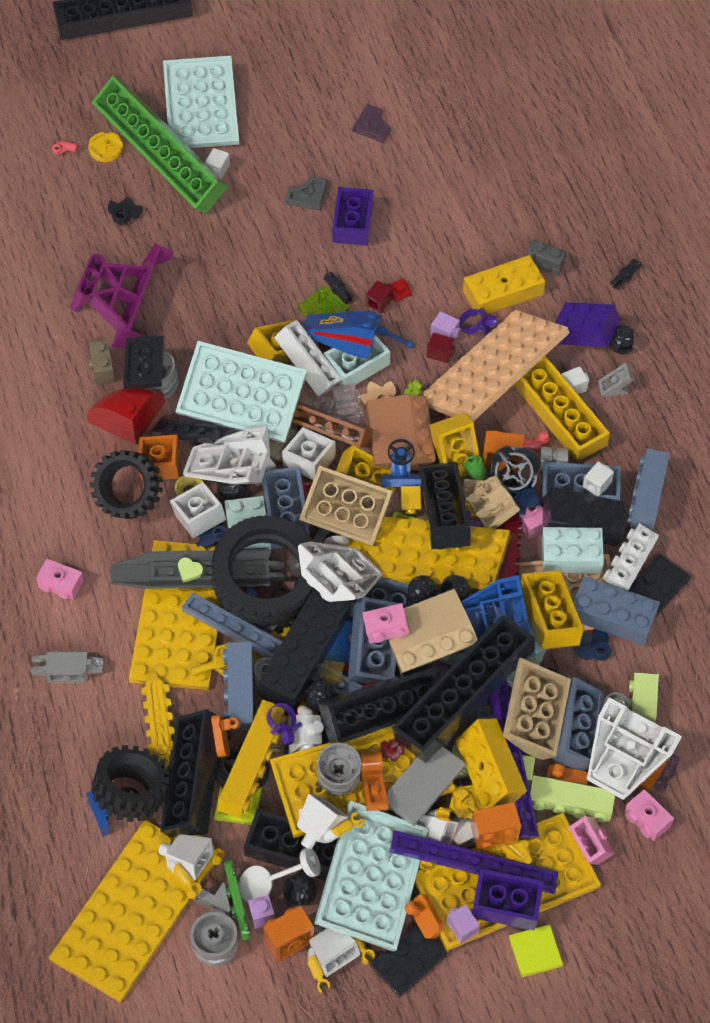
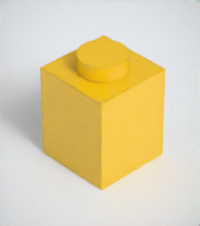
(410, 499)

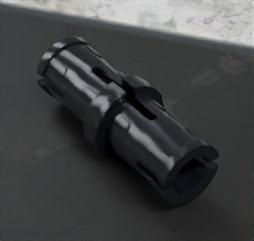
(625, 274)
(338, 287)

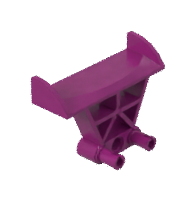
(98, 268)

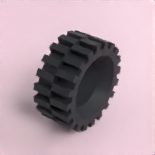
(103, 484)
(134, 765)

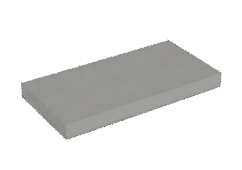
(423, 785)

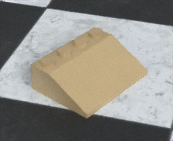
(346, 505)
(436, 632)
(536, 710)

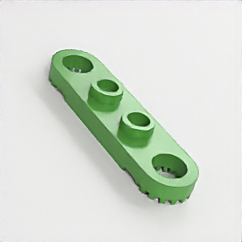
(233, 892)

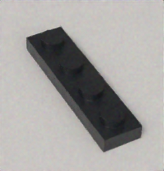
(188, 430)

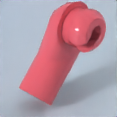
(64, 146)
(536, 444)

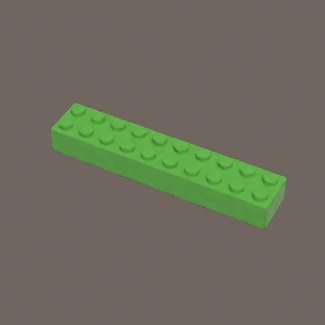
(159, 144)

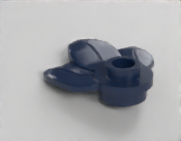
(525, 498)
(212, 536)
(592, 644)

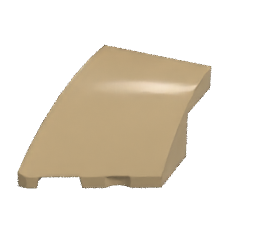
(491, 502)

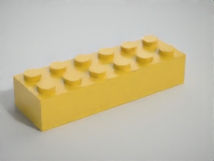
(562, 410)

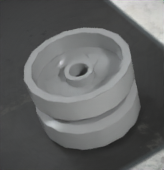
(214, 939)

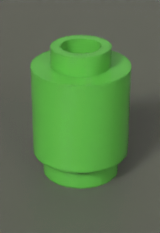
(476, 468)

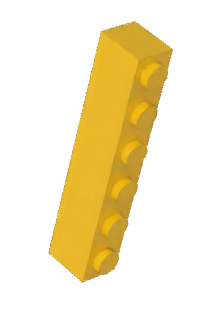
(250, 762)

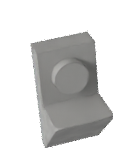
(616, 381)
(217, 902)

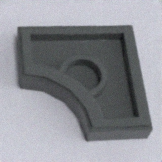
(308, 195)

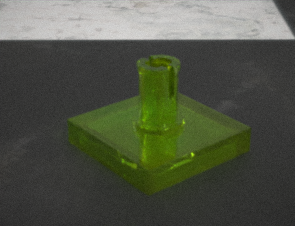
(322, 302)

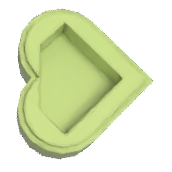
(189, 570)

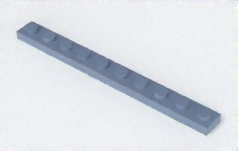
(244, 632)

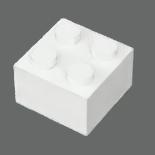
(308, 452)
(198, 510)

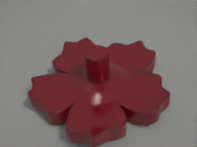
(391, 750)

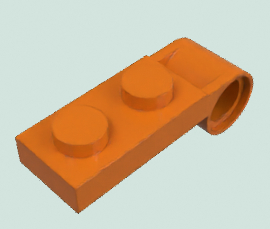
(373, 781)

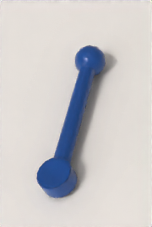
(384, 331)

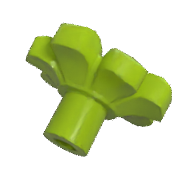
(414, 388)

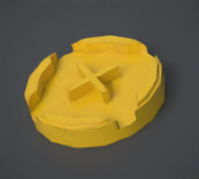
(105, 146)

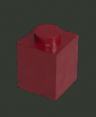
(379, 296)
(440, 348)

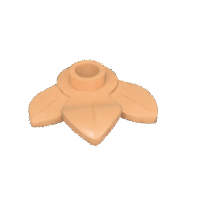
(375, 391)

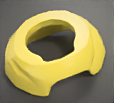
(185, 481)

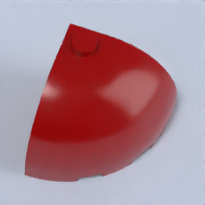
(127, 412)

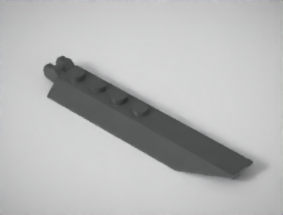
(161, 570)

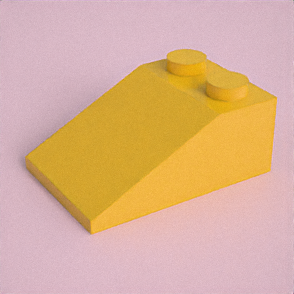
(264, 344)
(455, 440)
(360, 465)

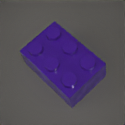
(352, 216)
(588, 323)
(507, 899)

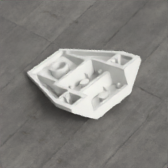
(232, 459)
(337, 571)
(627, 749)

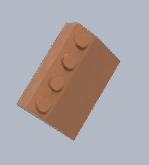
(405, 419)

